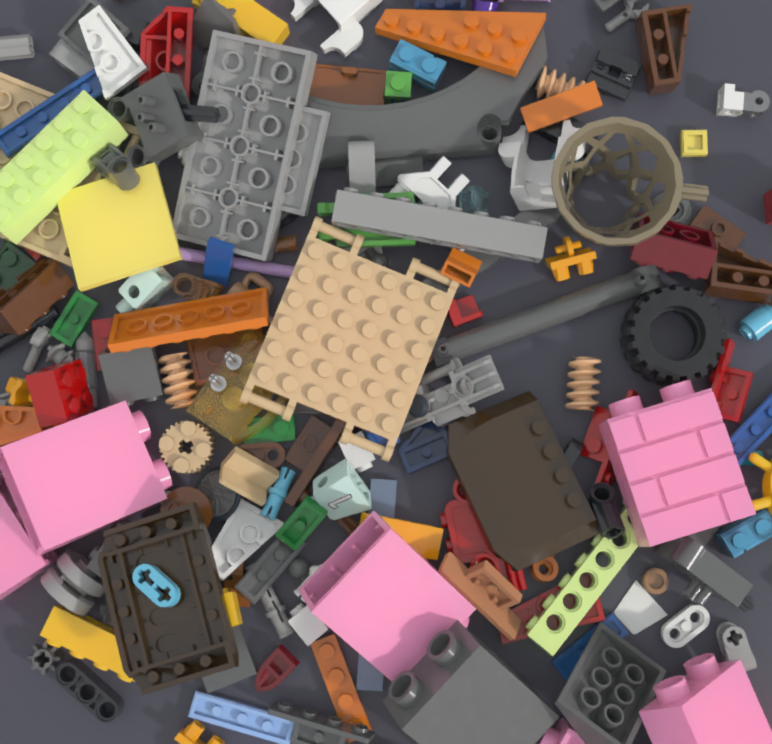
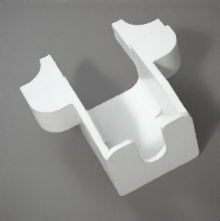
(347, 15)
(532, 178)

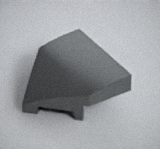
(212, 17)

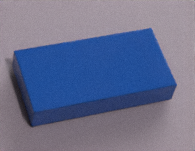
(218, 261)

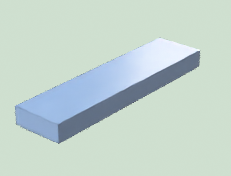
(240, 717)

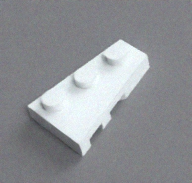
(112, 55)
(241, 537)

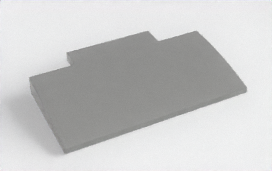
(258, 153)

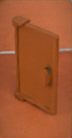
(363, 89)

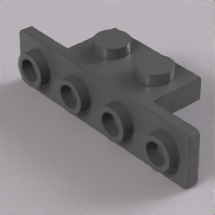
(317, 729)

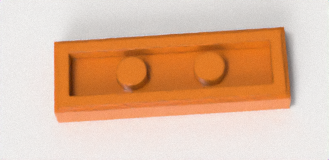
(561, 107)

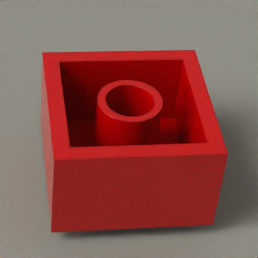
(60, 393)

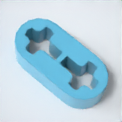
(152, 590)

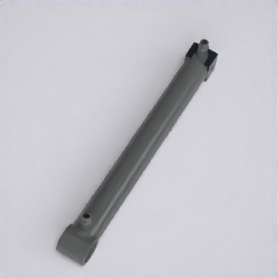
(546, 314)

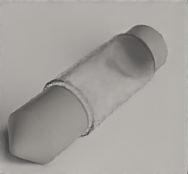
(86, 352)

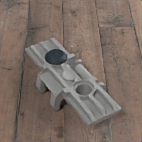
(453, 399)

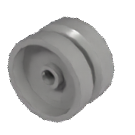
(73, 582)

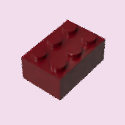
(676, 249)

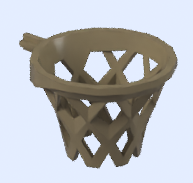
(666, 172)

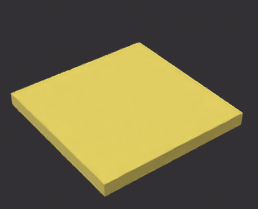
(118, 230)

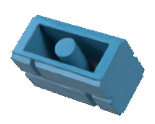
(424, 67)
(744, 533)

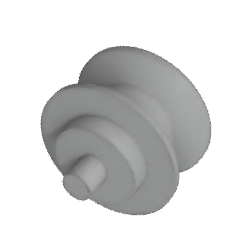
(58, 354)

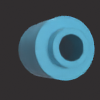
(756, 323)

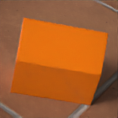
(461, 267)

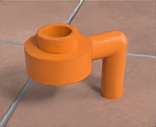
(551, 570)

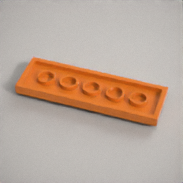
(189, 320)

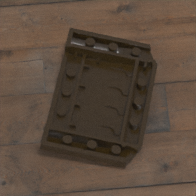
(519, 482)
(176, 642)

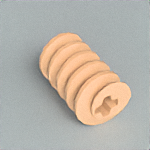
(551, 85)
(177, 380)
(583, 383)

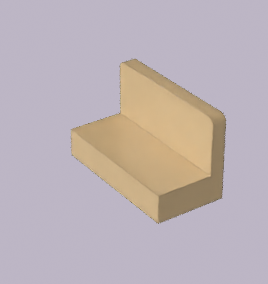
(247, 475)

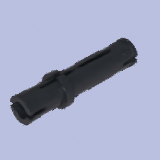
(8, 340)

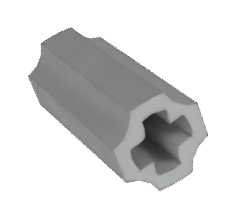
(16, 47)

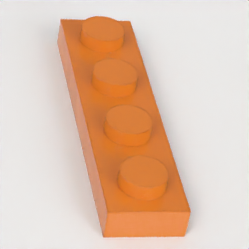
(339, 681)

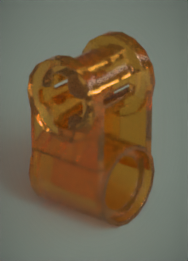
(200, 287)

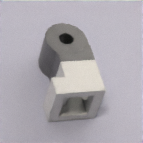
(741, 103)

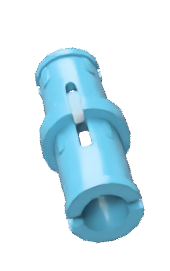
(278, 493)

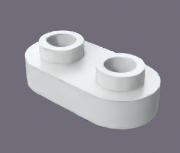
(685, 627)

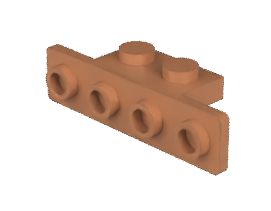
(485, 591)

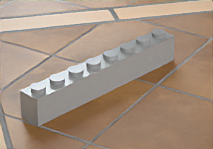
(439, 226)

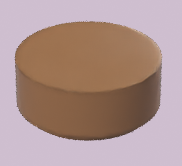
(654, 580)

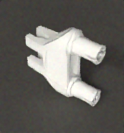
(429, 188)

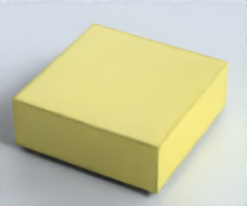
(693, 143)

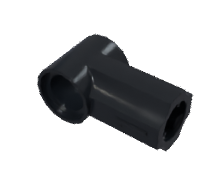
(605, 510)

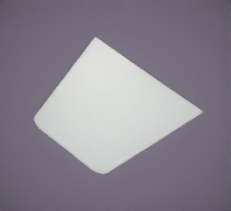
(638, 609)

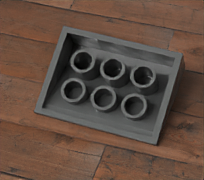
(609, 689)

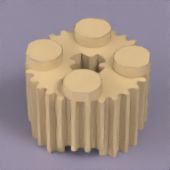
(173, 443)

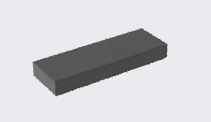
(388, 169)
(266, 570)

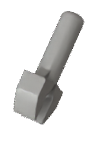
(627, 14)
(39, 340)

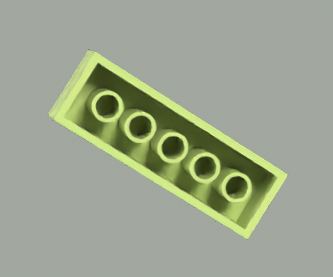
(54, 164)

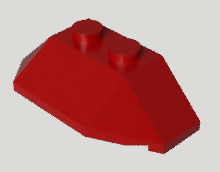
(169, 46)

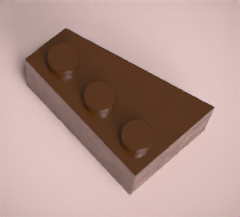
(662, 46)
(739, 276)
(32, 296)

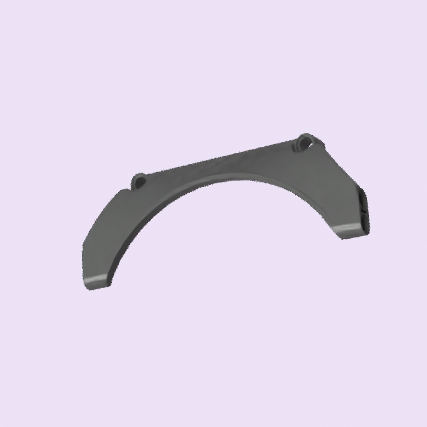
(438, 125)

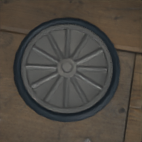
(223, 499)

